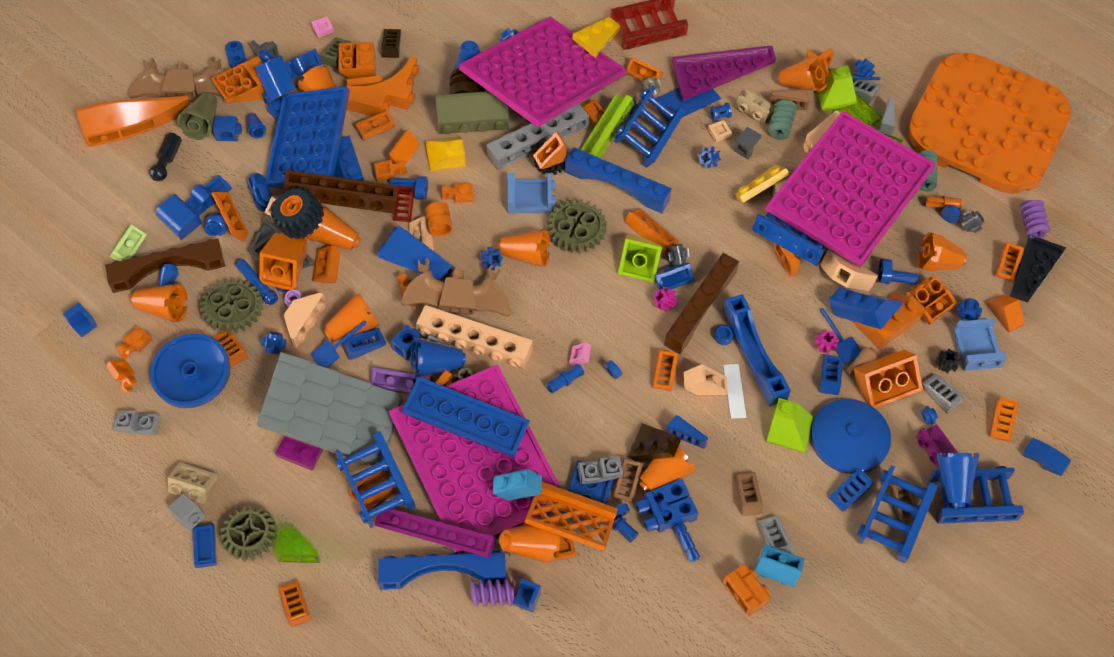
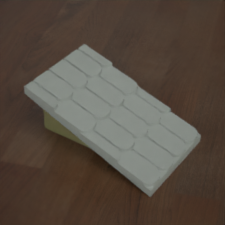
(327, 408)

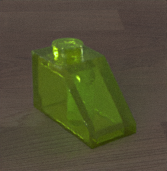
(295, 548)

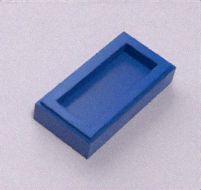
(204, 546)

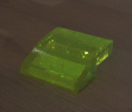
(861, 111)

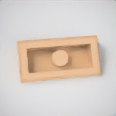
(420, 230)

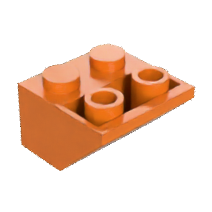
(357, 59)

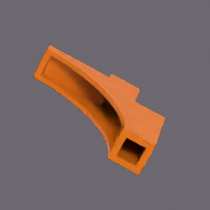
(392, 92)

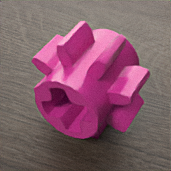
(665, 299)
(826, 342)

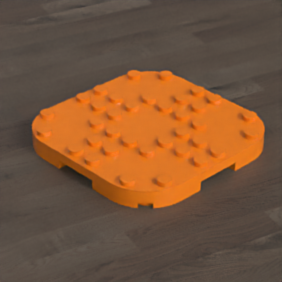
(990, 122)

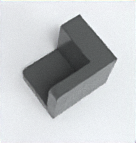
(271, 47)
(745, 142)

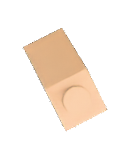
(705, 381)

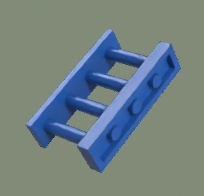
(665, 129)
(785, 238)
(394, 481)
(918, 512)
(988, 512)

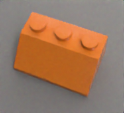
(902, 320)
(889, 378)

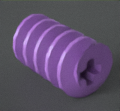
(1035, 218)
(492, 592)

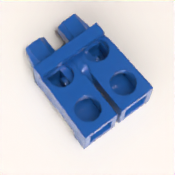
(667, 507)

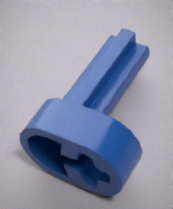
(420, 185)
(886, 274)

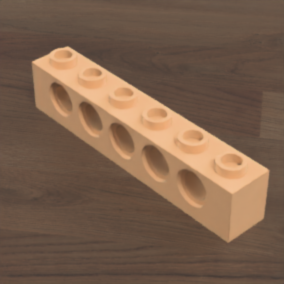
(485, 334)

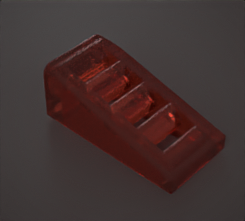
(404, 190)

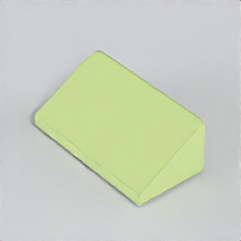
(128, 244)

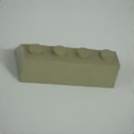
(471, 113)

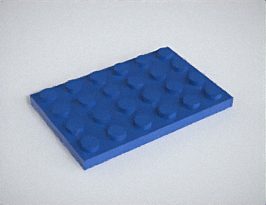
(308, 133)

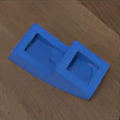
(1049, 457)

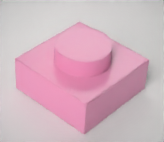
(322, 27)
(580, 354)

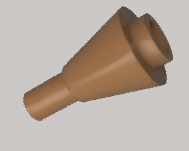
(865, 356)

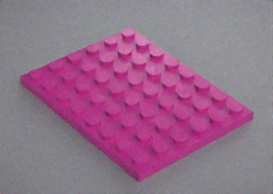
(542, 71)
(850, 188)
(462, 473)

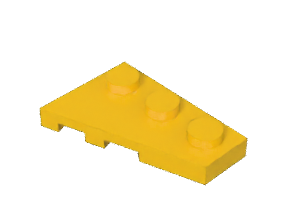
(596, 35)
(762, 182)

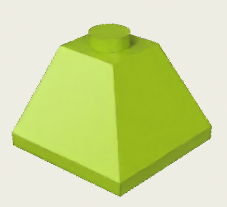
(838, 91)
(640, 258)
(790, 426)

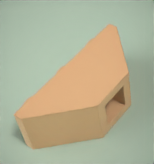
(847, 273)
(302, 316)

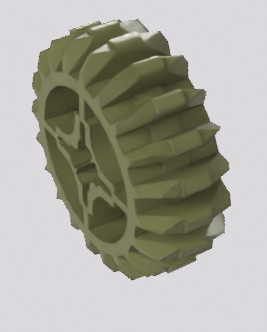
(233, 529)

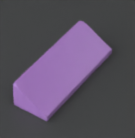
(394, 379)

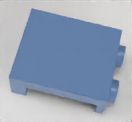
(530, 194)
(978, 344)

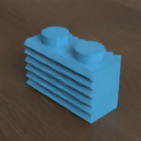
(517, 484)
(779, 565)

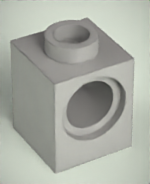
(186, 512)

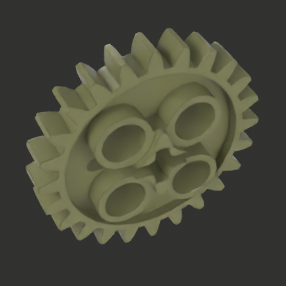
(561, 219)
(238, 309)

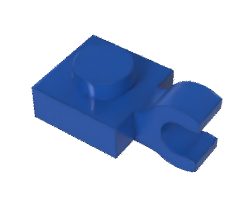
(273, 106)

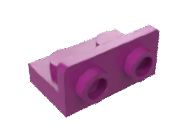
(934, 442)
(298, 452)

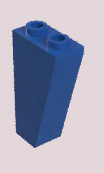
(406, 250)

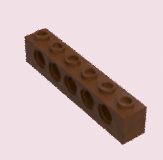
(344, 191)

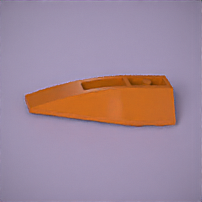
(127, 118)

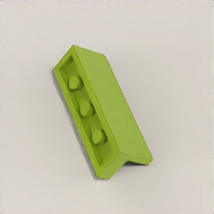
(608, 125)

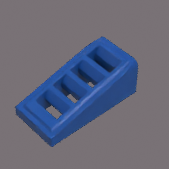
(356, 350)
(831, 386)
(687, 432)
(860, 481)

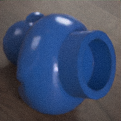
(215, 225)

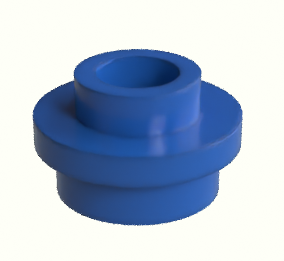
(929, 415)

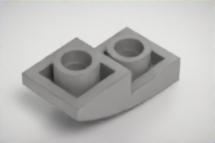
(136, 423)
(599, 471)

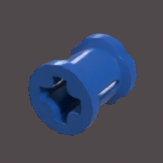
(720, 111)

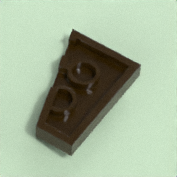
(653, 444)

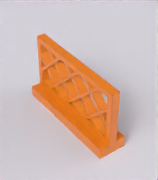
(574, 506)

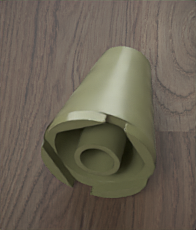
(198, 117)

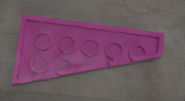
(710, 70)

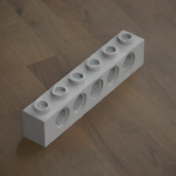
(527, 138)

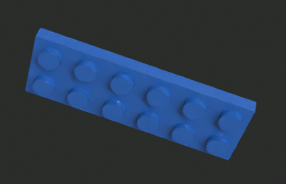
(466, 417)

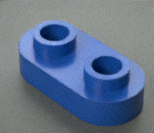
(235, 53)

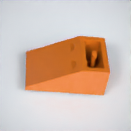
(240, 82)

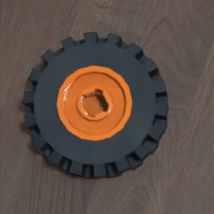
(297, 213)

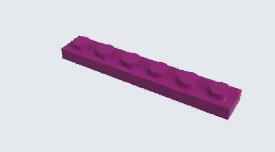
(436, 532)

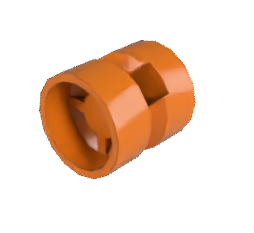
(438, 219)

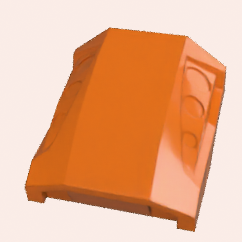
(933, 297)

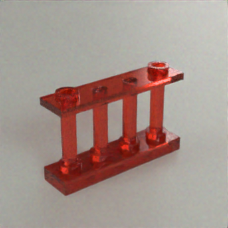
(653, 34)

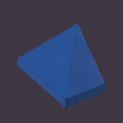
(674, 276)

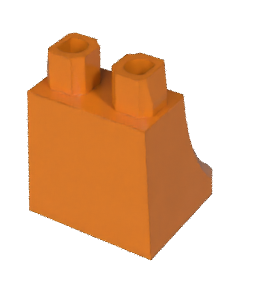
(282, 261)

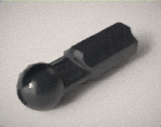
(165, 155)

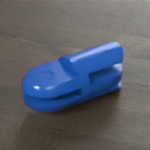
(259, 190)

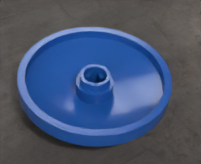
(190, 370)
(850, 436)

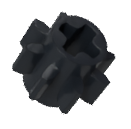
(948, 360)

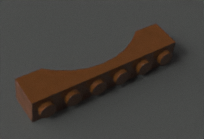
(127, 273)
(689, 319)

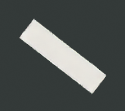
(735, 391)

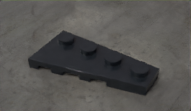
(1034, 266)

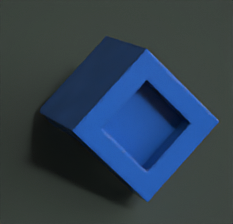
(80, 320)
(527, 595)

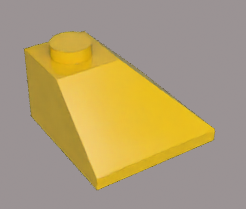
(445, 153)

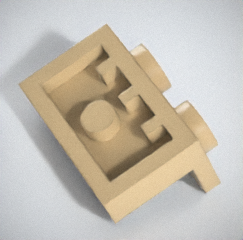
(755, 106)
(191, 482)

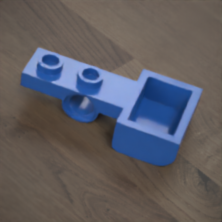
(278, 75)
(184, 216)

